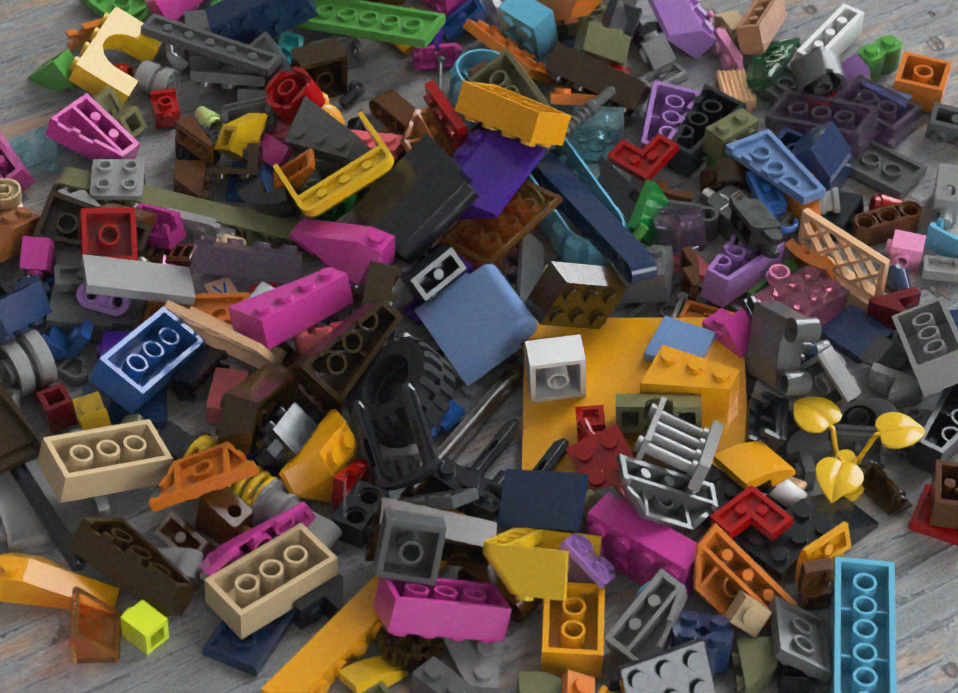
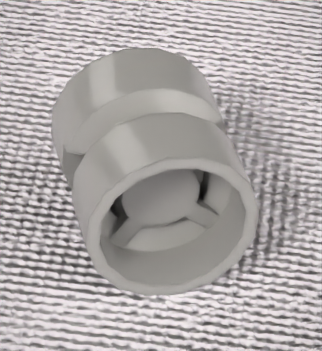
(154, 77)

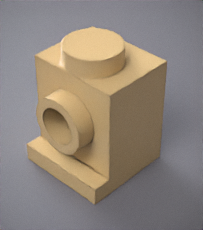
(728, 21)

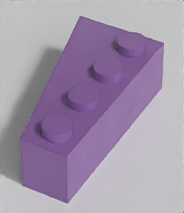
(666, 110)

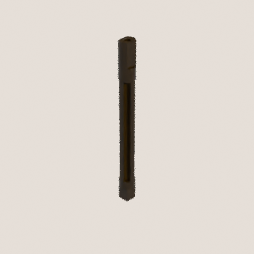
(475, 419)

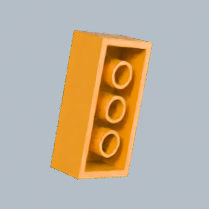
(512, 114)

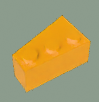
(686, 373)

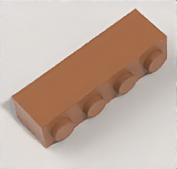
(760, 26)

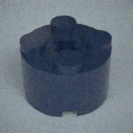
(712, 630)

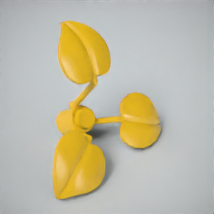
(841, 474)

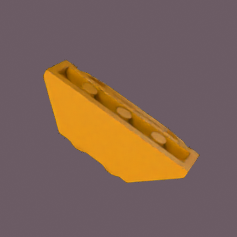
(322, 456)

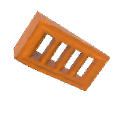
(297, 170)

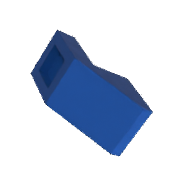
(68, 345)

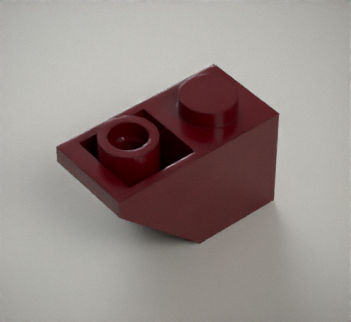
(55, 407)

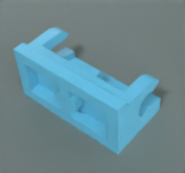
(941, 240)

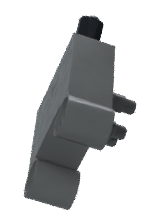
(777, 345)

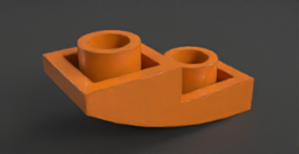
(814, 259)

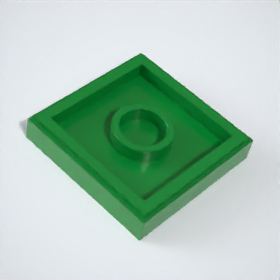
(647, 207)

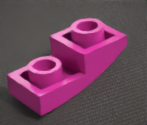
(275, 151)

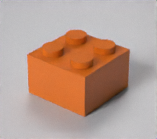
(923, 79)

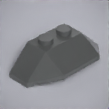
(664, 496)

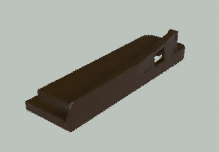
(17, 438)

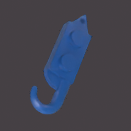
(771, 198)

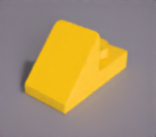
(91, 411)

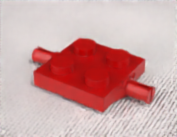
(597, 456)

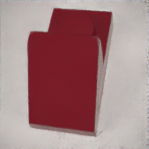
(887, 305)

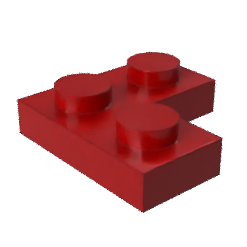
(643, 163)
(754, 509)

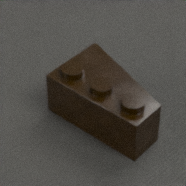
(376, 284)

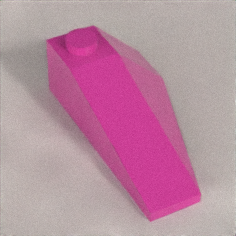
(345, 245)

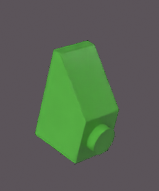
(55, 72)

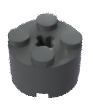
(818, 72)

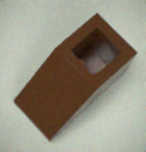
(191, 178)

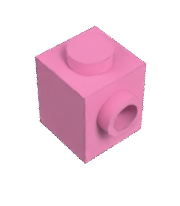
(906, 249)

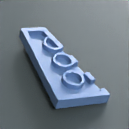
(776, 164)

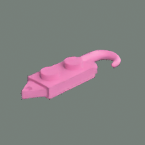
(725, 48)

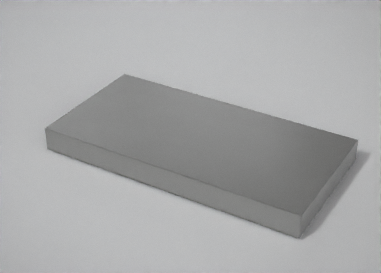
(137, 280)

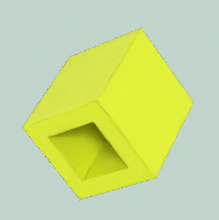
(144, 627)

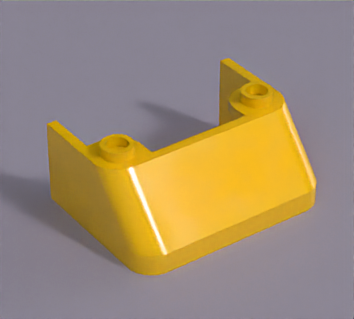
(345, 181)
(531, 562)

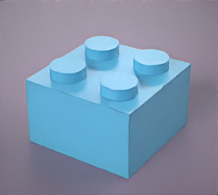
(529, 25)

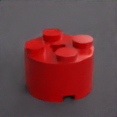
(287, 92)

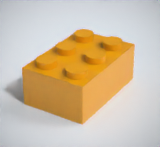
(574, 631)

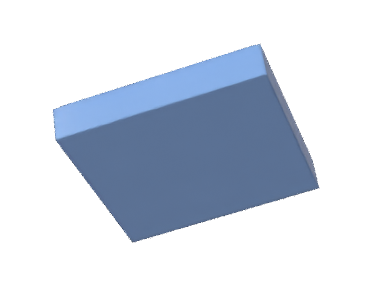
(681, 337)

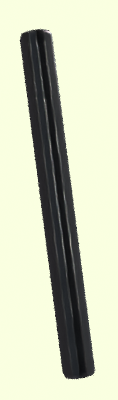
(47, 515)

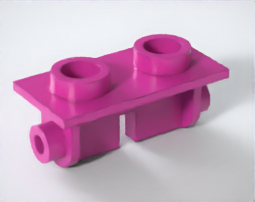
(426, 57)

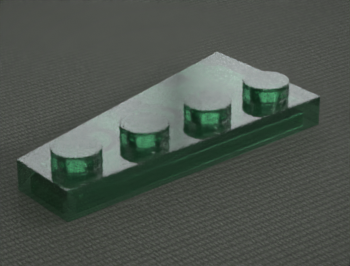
(766, 68)

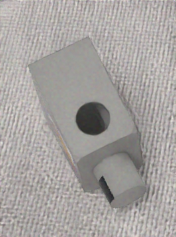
(945, 204)

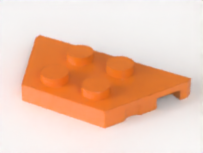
(201, 474)

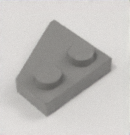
(476, 662)

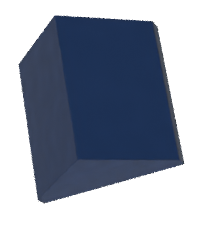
(822, 150)

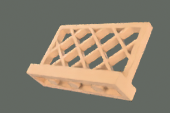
(854, 280)
(221, 336)

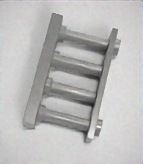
(683, 440)

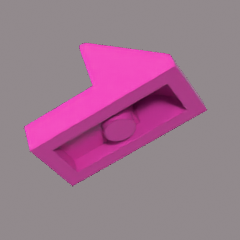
(730, 330)

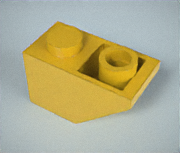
(238, 133)

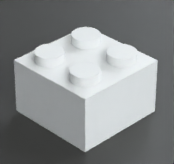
(555, 368)

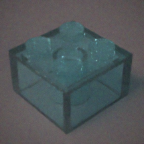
(598, 134)

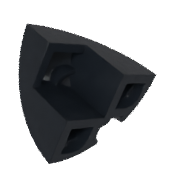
(272, 203)

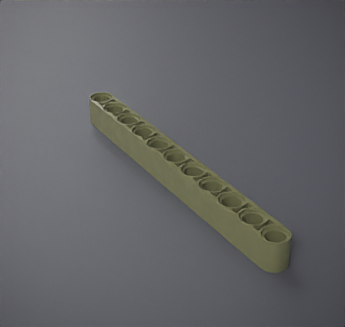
(248, 224)

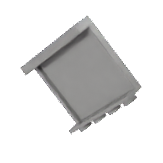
(21, 525)

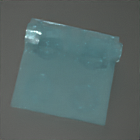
(37, 149)

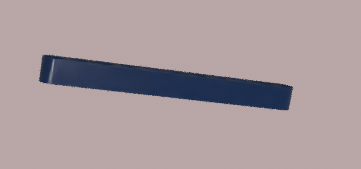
(595, 221)

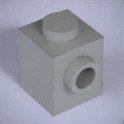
(656, 50)

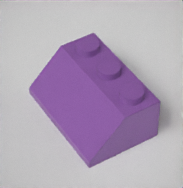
(685, 25)

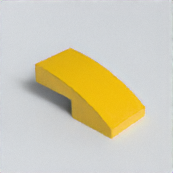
(369, 672)

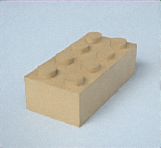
(104, 460)
(269, 580)

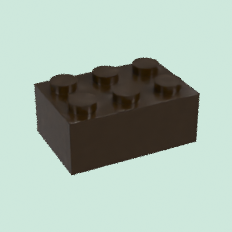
(575, 295)

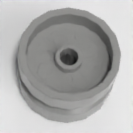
(27, 363)

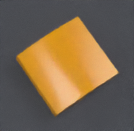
(753, 464)
(827, 546)

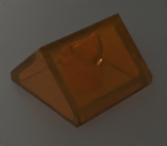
(93, 629)

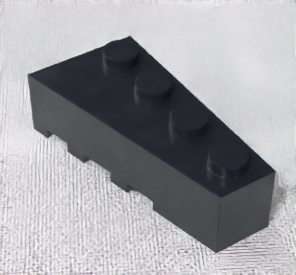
(940, 433)

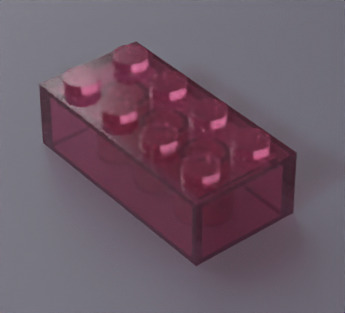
(808, 293)

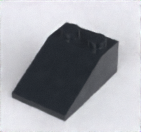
(821, 516)

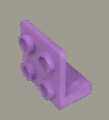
(584, 563)

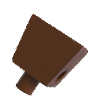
(223, 515)

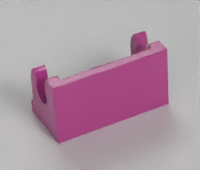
(167, 229)

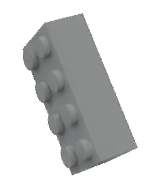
(930, 344)

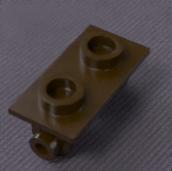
(884, 490)

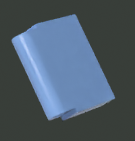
(478, 321)

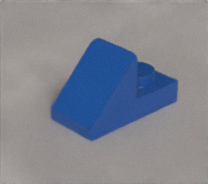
(471, 10)

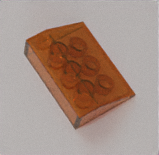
(490, 239)

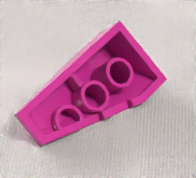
(256, 537)

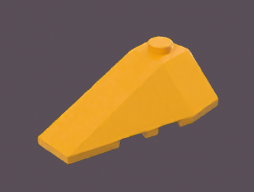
(46, 583)

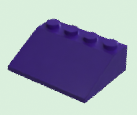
(497, 169)

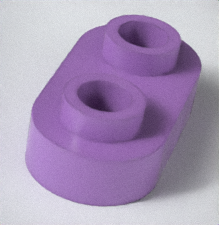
(102, 303)

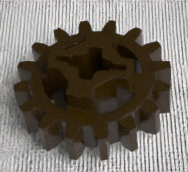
(408, 650)

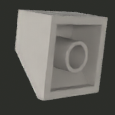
(831, 377)

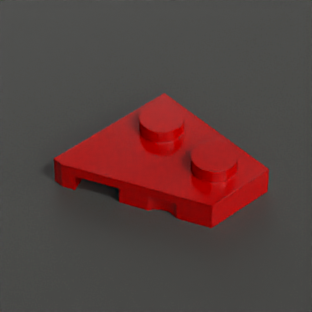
(346, 478)

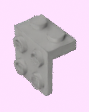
(118, 179)

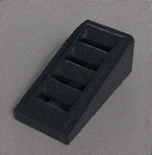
(792, 684)

